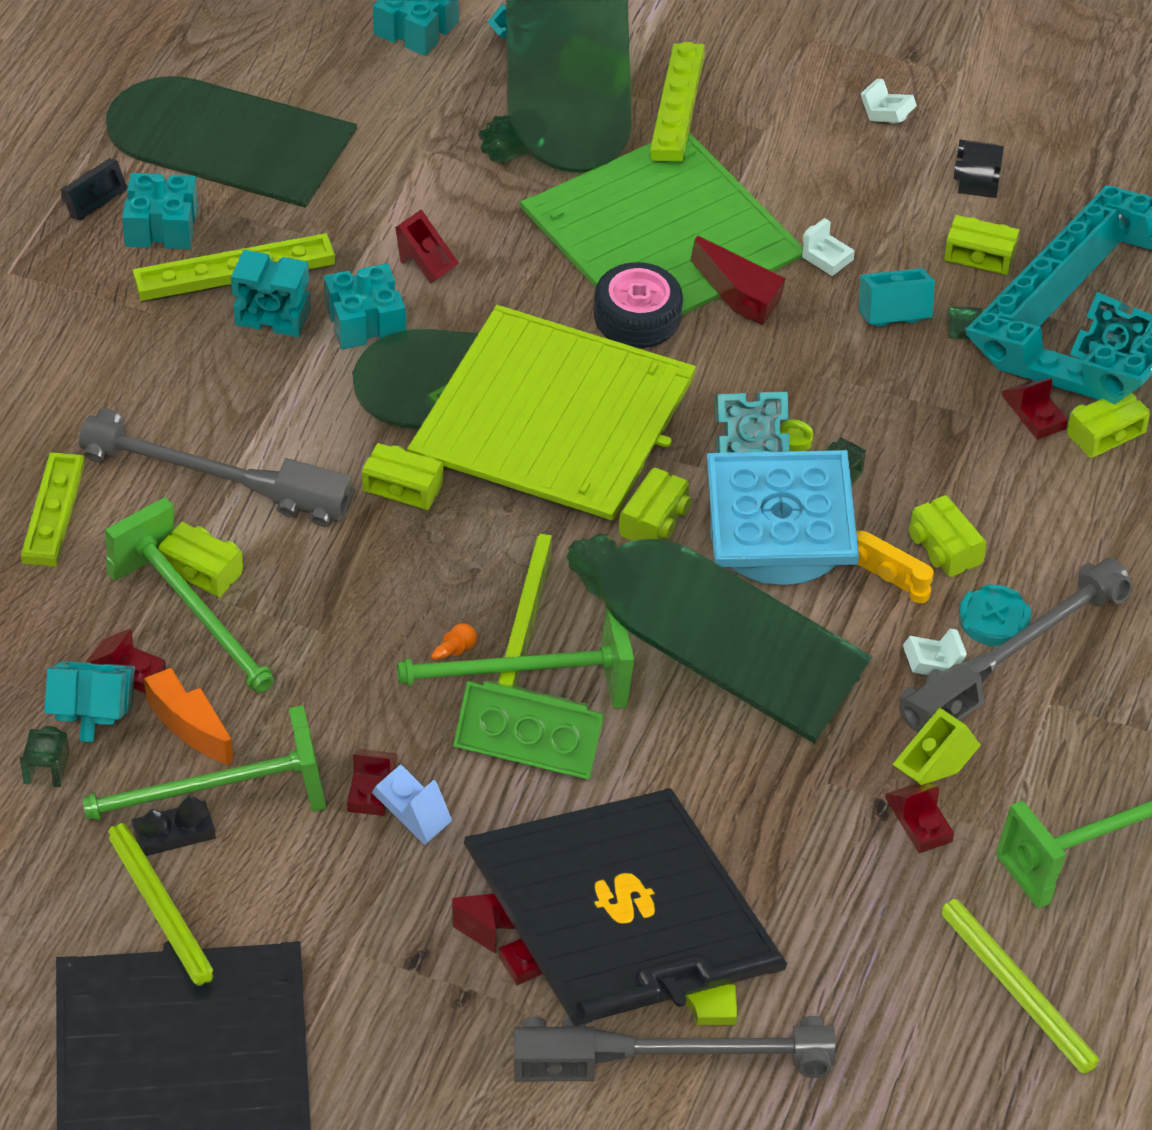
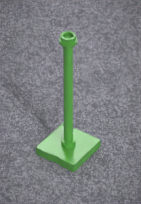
(136, 542)
(613, 656)
(299, 760)
(1038, 858)

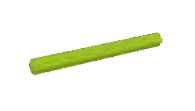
(161, 904)
(1020, 986)

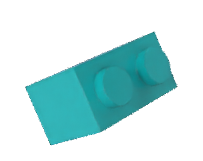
(896, 296)

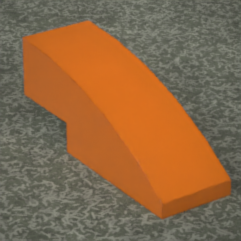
(188, 715)

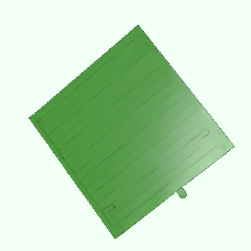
(653, 215)

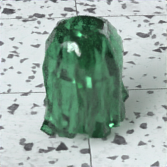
(500, 141)
(588, 557)

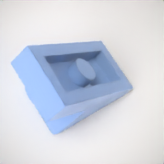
(416, 807)

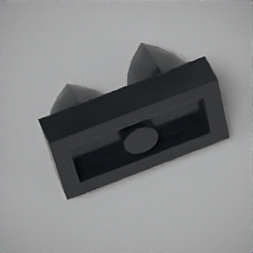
(93, 189)
(174, 827)

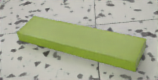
(53, 509)

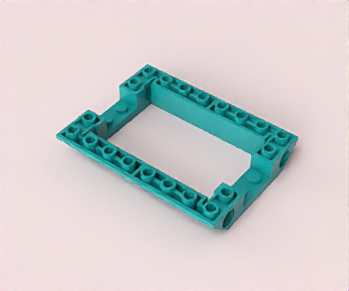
(1010, 326)

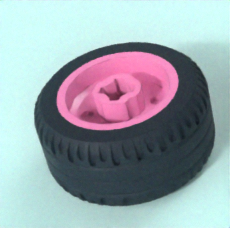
(638, 304)

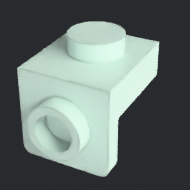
(884, 106)
(824, 249)
(930, 654)

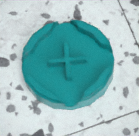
(993, 614)

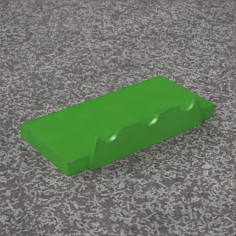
(529, 728)

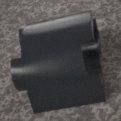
(979, 169)

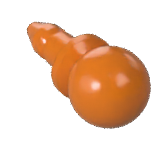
(459, 639)

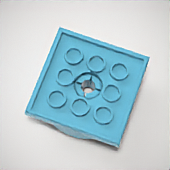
(782, 514)

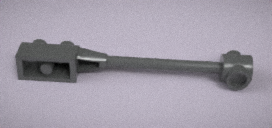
(293, 488)
(960, 686)
(573, 1051)

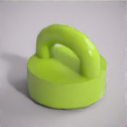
(799, 434)

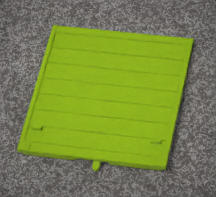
(554, 412)

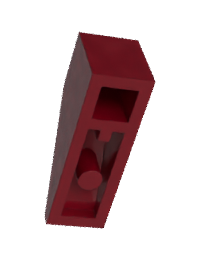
(741, 283)

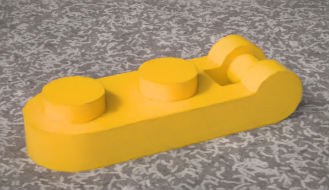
(895, 566)

